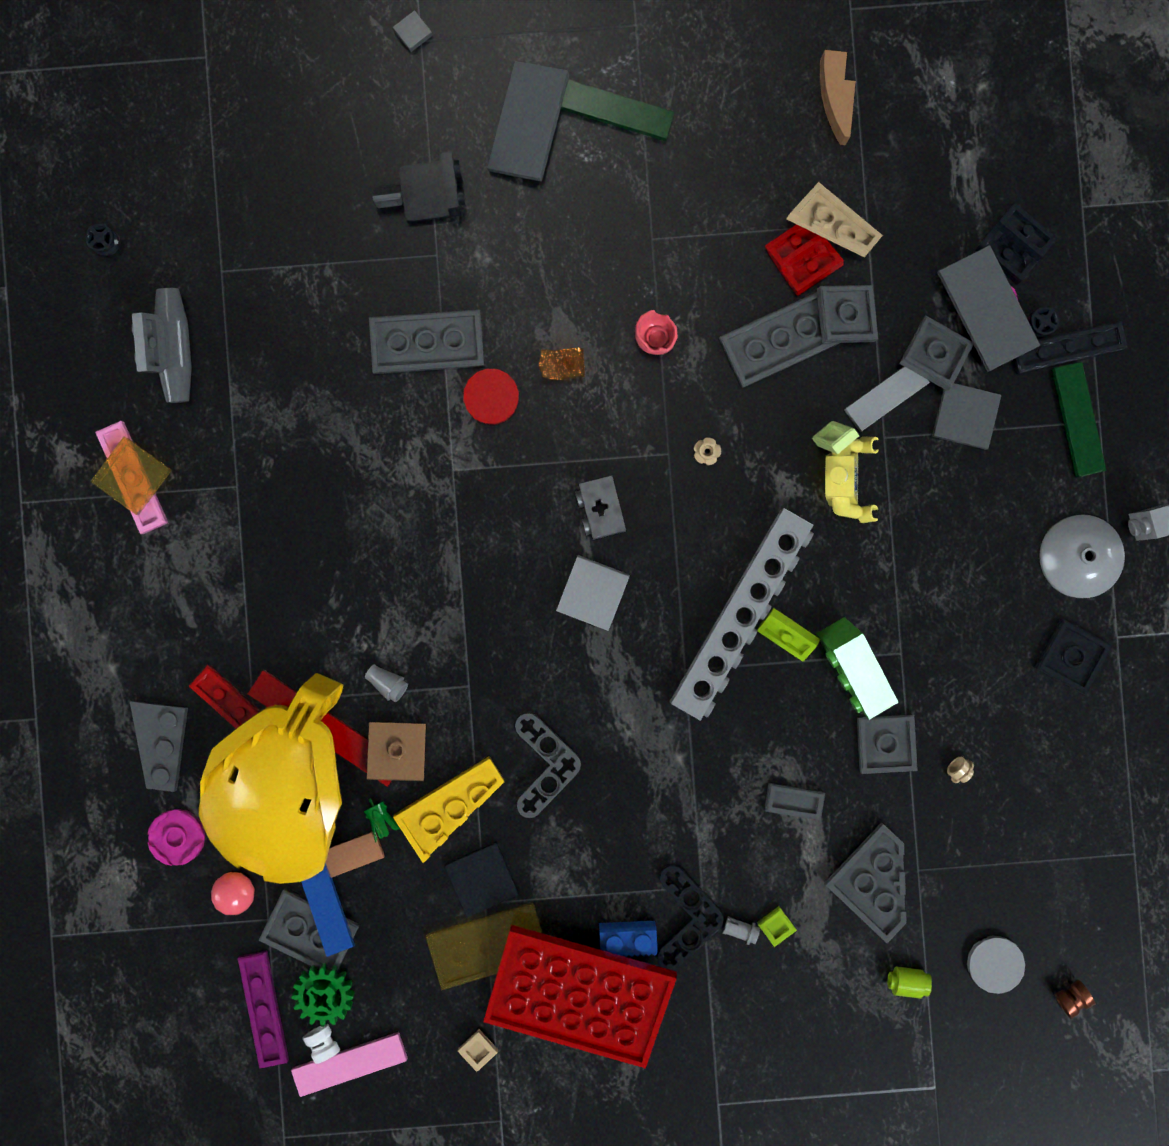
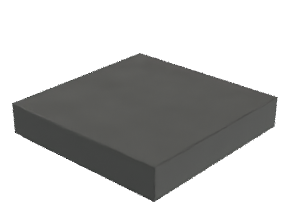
(847, 314)
(936, 353)
(967, 416)
(887, 744)

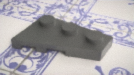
(160, 742)

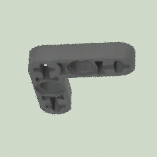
(553, 758)

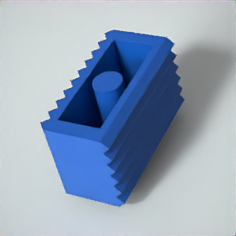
(629, 938)

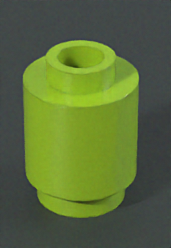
(909, 982)

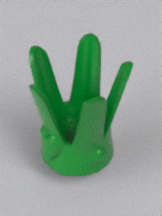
(376, 816)

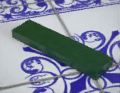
(617, 110)
(1079, 419)

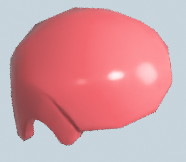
(655, 333)
(232, 893)

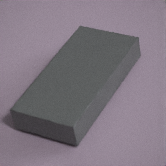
(794, 801)

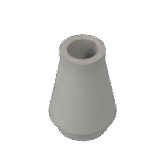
(387, 683)

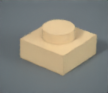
(478, 1050)

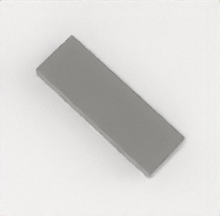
(885, 397)

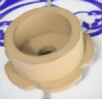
(701, 456)
(960, 770)

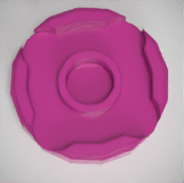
(176, 837)

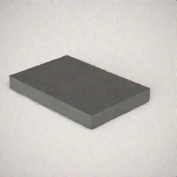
(295, 932)

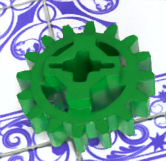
(326, 1006)

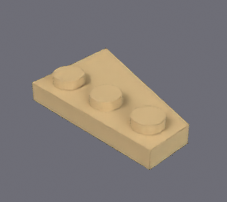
(834, 220)

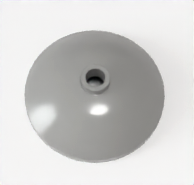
(1065, 561)

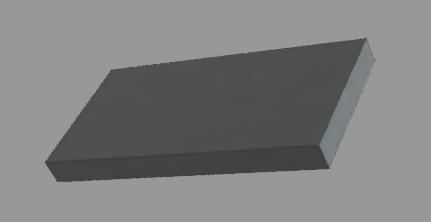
(528, 121)
(988, 308)
(426, 341)
(775, 341)

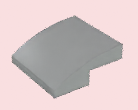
(593, 592)

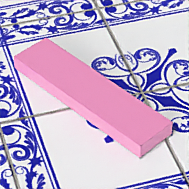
(152, 514)
(350, 1064)

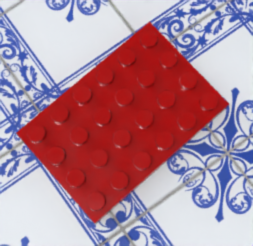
(579, 996)

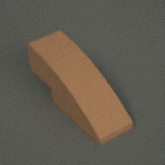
(837, 93)

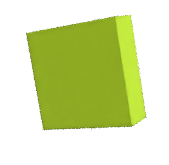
(776, 926)

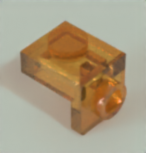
(562, 363)

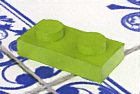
(788, 634)

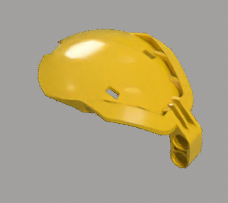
(280, 761)

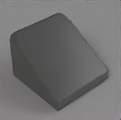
(388, 196)

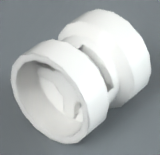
(321, 1044)

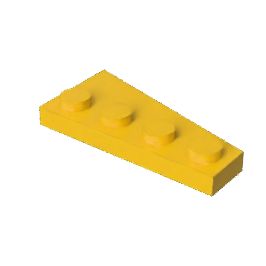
(441, 811)

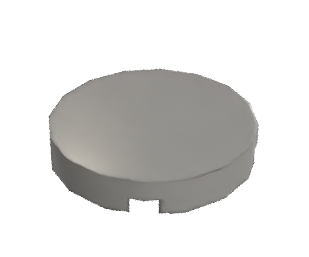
(996, 964)

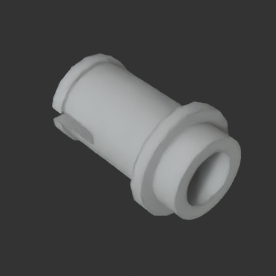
(741, 930)

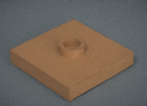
(396, 751)

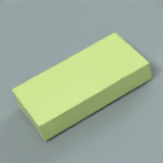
(835, 437)

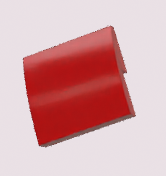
(803, 257)

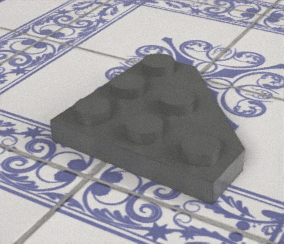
(874, 882)

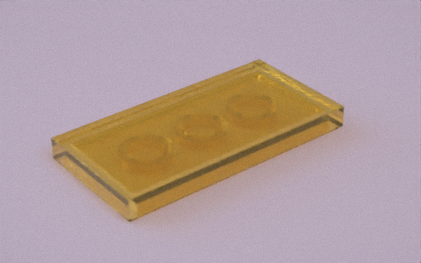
(477, 946)

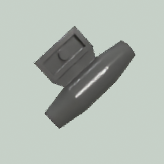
(164, 344)

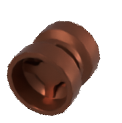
(1075, 999)

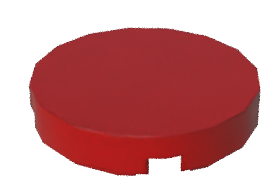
(491, 396)

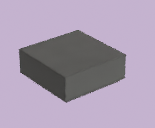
(412, 31)

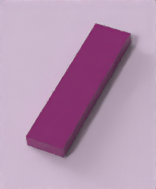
(263, 1009)

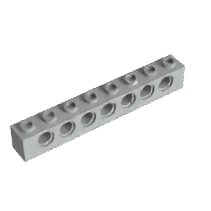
(784, 524)

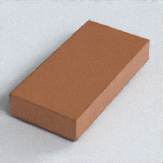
(353, 854)

